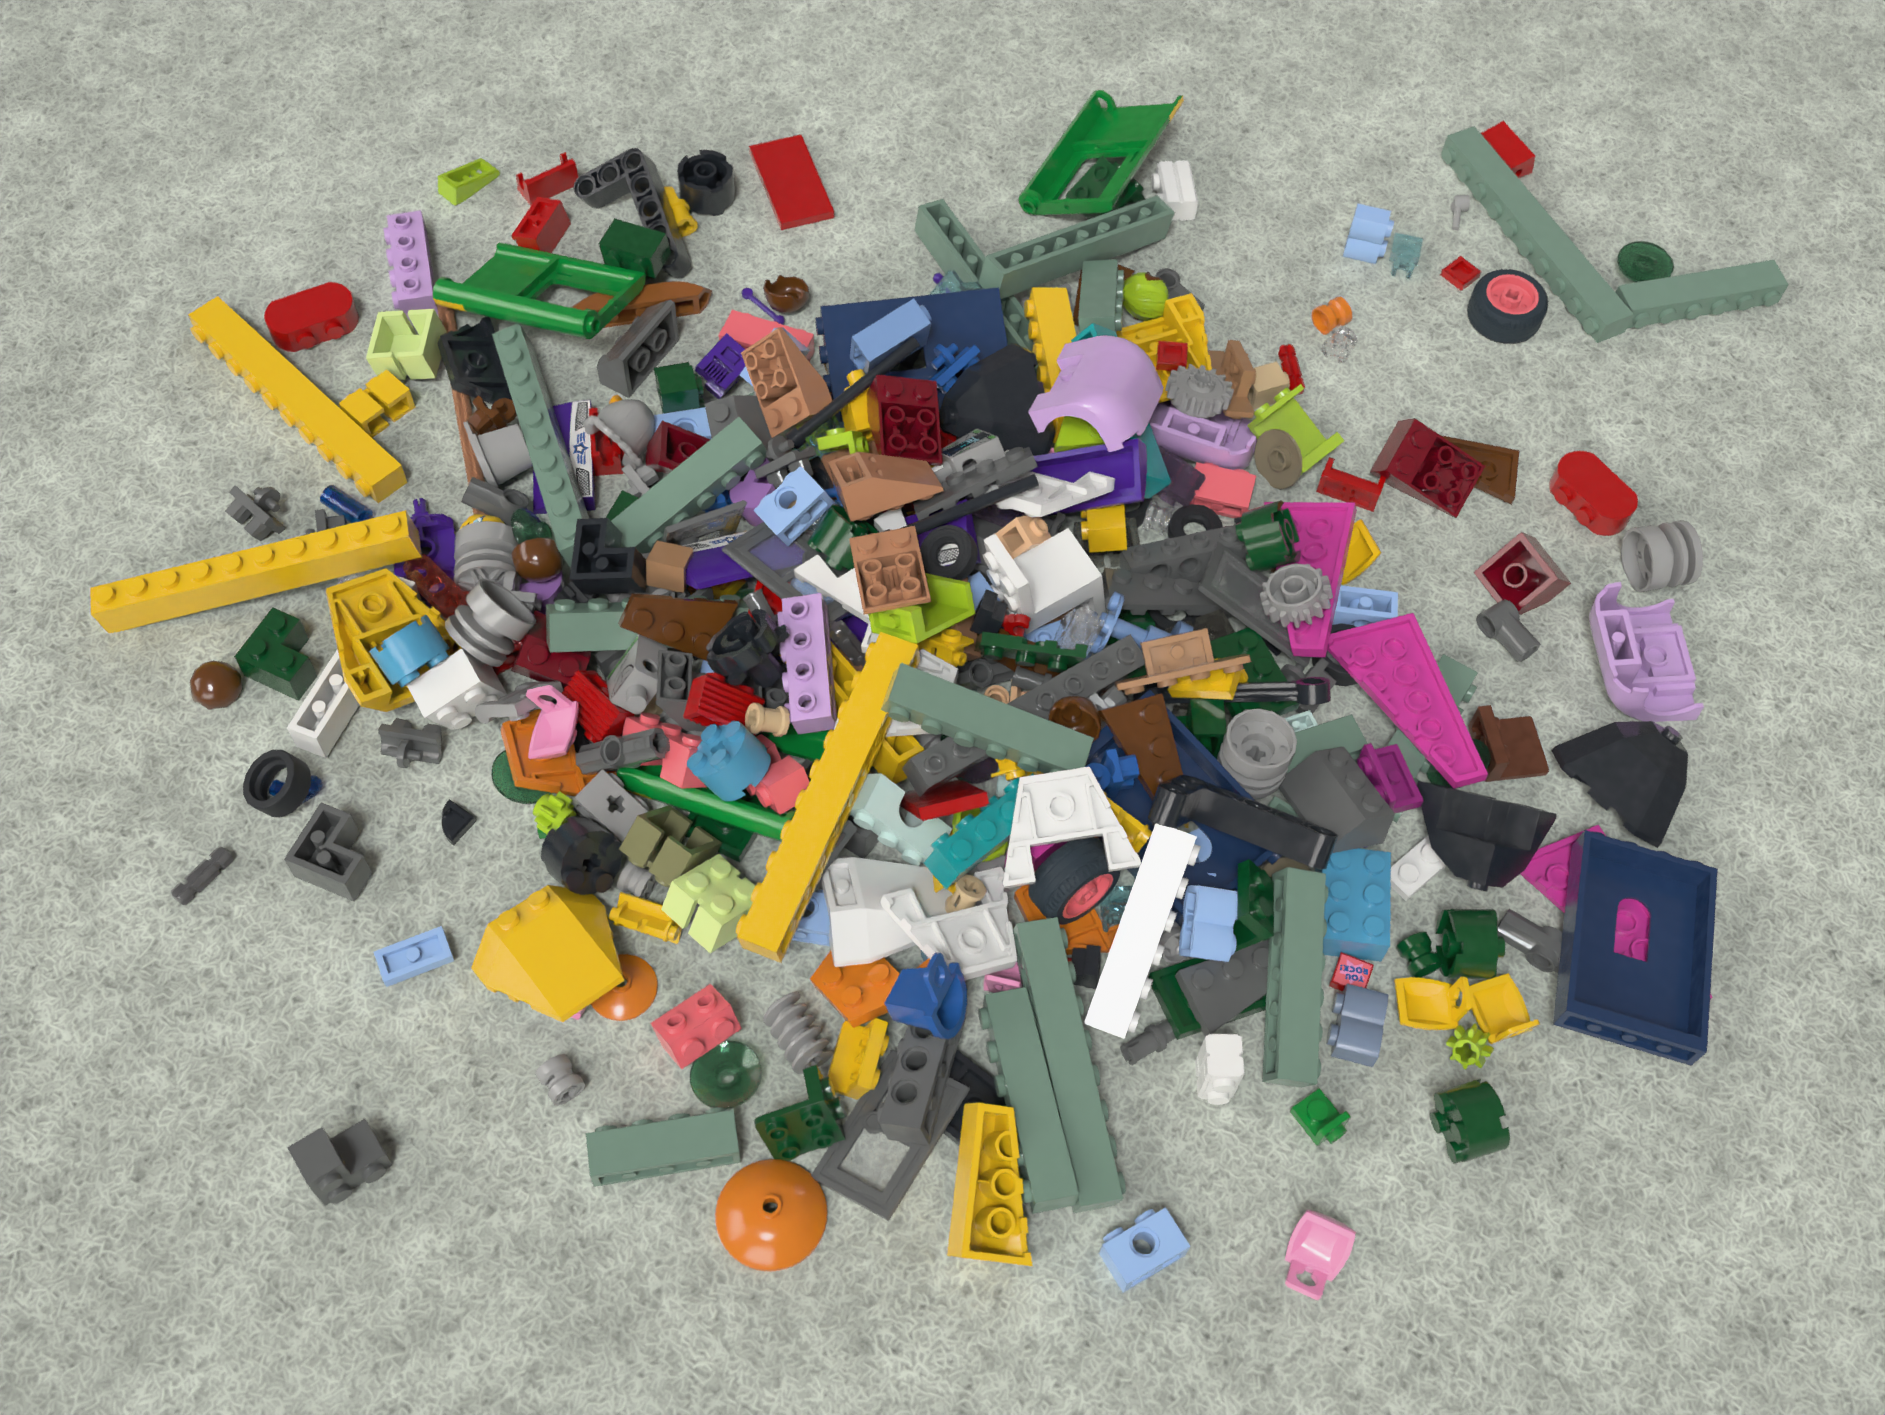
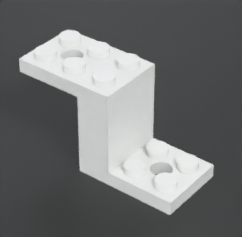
(1045, 579)

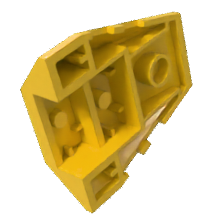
(1180, 323)
(364, 616)
(550, 952)

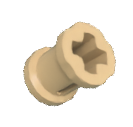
(767, 719)
(964, 894)

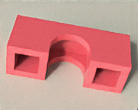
(681, 749)
(781, 782)

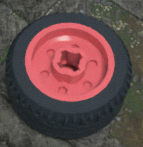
(1507, 306)
(1073, 880)

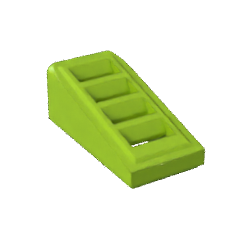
(458, 186)

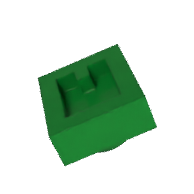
(1320, 1118)

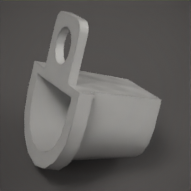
(500, 453)

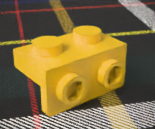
(1217, 686)
(856, 1058)

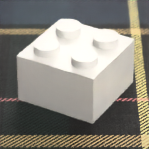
(454, 689)

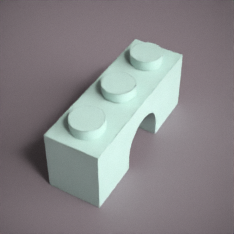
(879, 811)

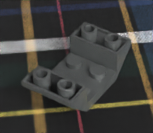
(675, 682)

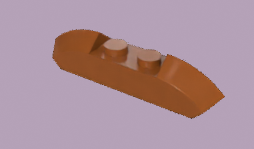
(688, 300)

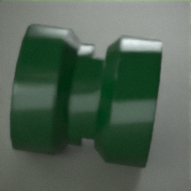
(1419, 953)

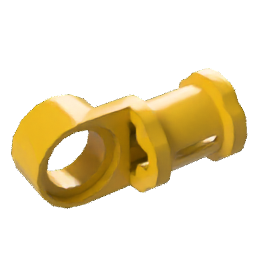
(681, 209)

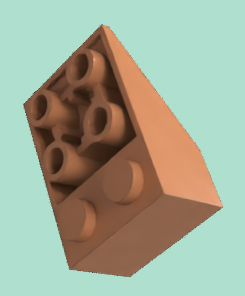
(784, 382)
(880, 483)
(889, 570)

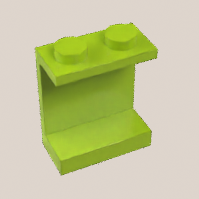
(1291, 418)
(949, 605)

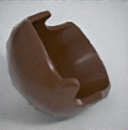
(786, 294)
(537, 559)
(215, 685)
(1077, 714)

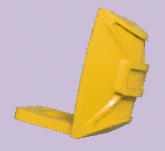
(1361, 552)
(1431, 1002)
(1500, 1008)

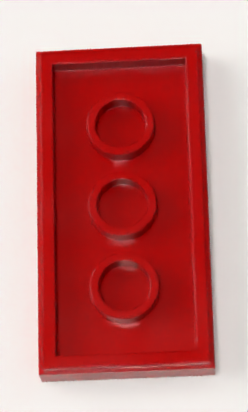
(791, 182)
(945, 800)

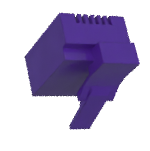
(722, 366)

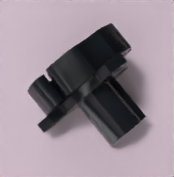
(748, 649)

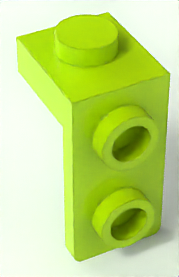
(838, 440)

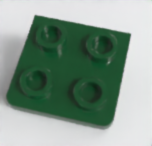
(1095, 181)
(1254, 906)
(806, 1124)

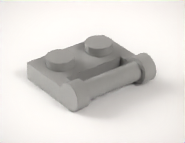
(513, 705)

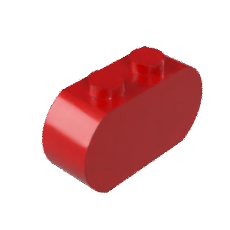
(311, 317)
(1593, 493)

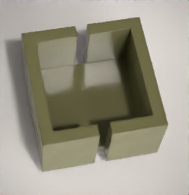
(656, 844)

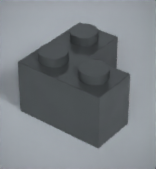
(324, 853)
(341, 1162)

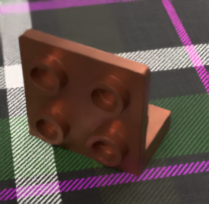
(1511, 743)

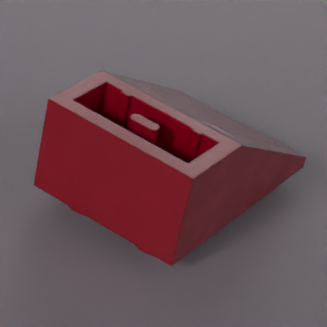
(905, 418)
(1427, 467)

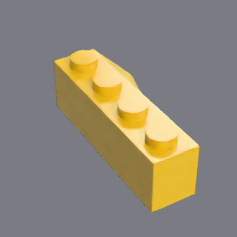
(987, 1192)

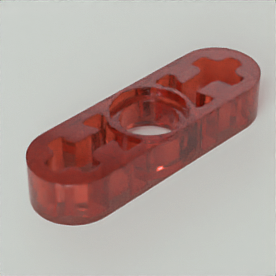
(435, 576)

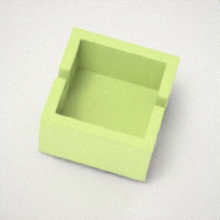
(401, 350)
(720, 899)

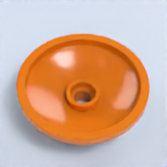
(775, 1238)

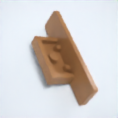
(1239, 371)
(1179, 657)

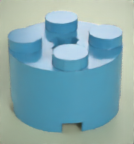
(410, 650)
(729, 760)

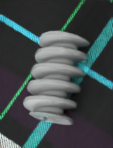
(794, 1033)

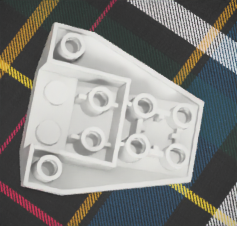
(858, 923)

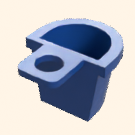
(930, 998)

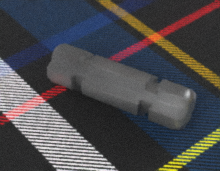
(847, 642)
(201, 875)

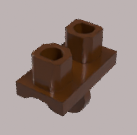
(488, 420)

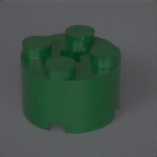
(833, 537)
(1268, 537)
(1469, 943)
(1470, 1120)

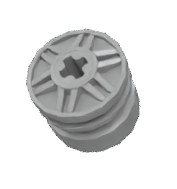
(483, 552)
(1662, 556)
(490, 622)
(1258, 751)

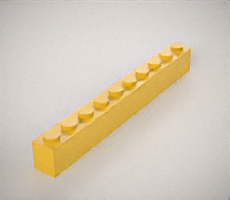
(298, 400)
(255, 572)
(824, 804)

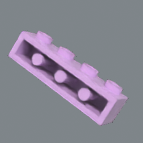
(410, 261)
(808, 663)

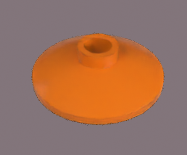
(635, 996)

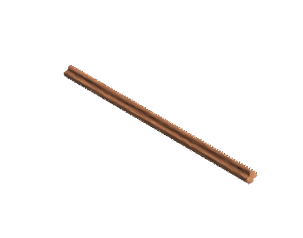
(463, 411)

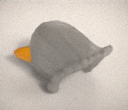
(626, 423)

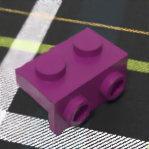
(1390, 776)

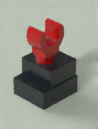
(991, 616)
(1086, 965)

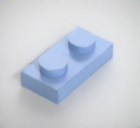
(413, 956)

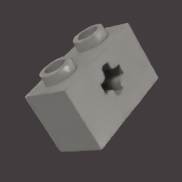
(599, 795)

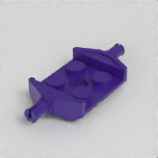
(437, 533)

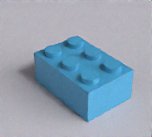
(1358, 904)

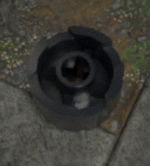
(706, 182)
(582, 856)

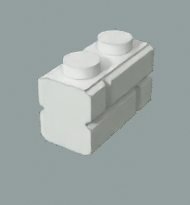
(1176, 188)
(1219, 1067)

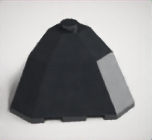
(997, 399)
(1634, 770)
(1482, 836)

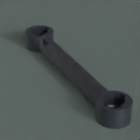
(1304, 691)

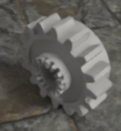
(1199, 391)
(1296, 594)

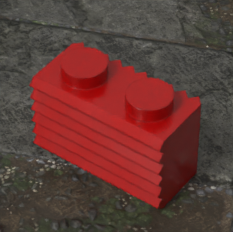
(718, 702)
(596, 711)

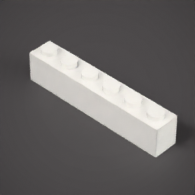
(327, 707)
(1140, 931)

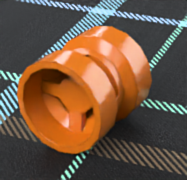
(1334, 314)

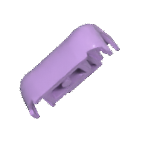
(1105, 384)
(1204, 440)
(1643, 659)

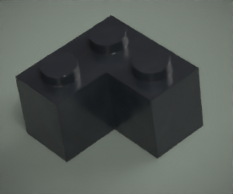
(601, 563)

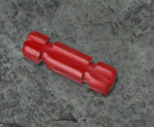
(1291, 366)

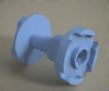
(1120, 629)

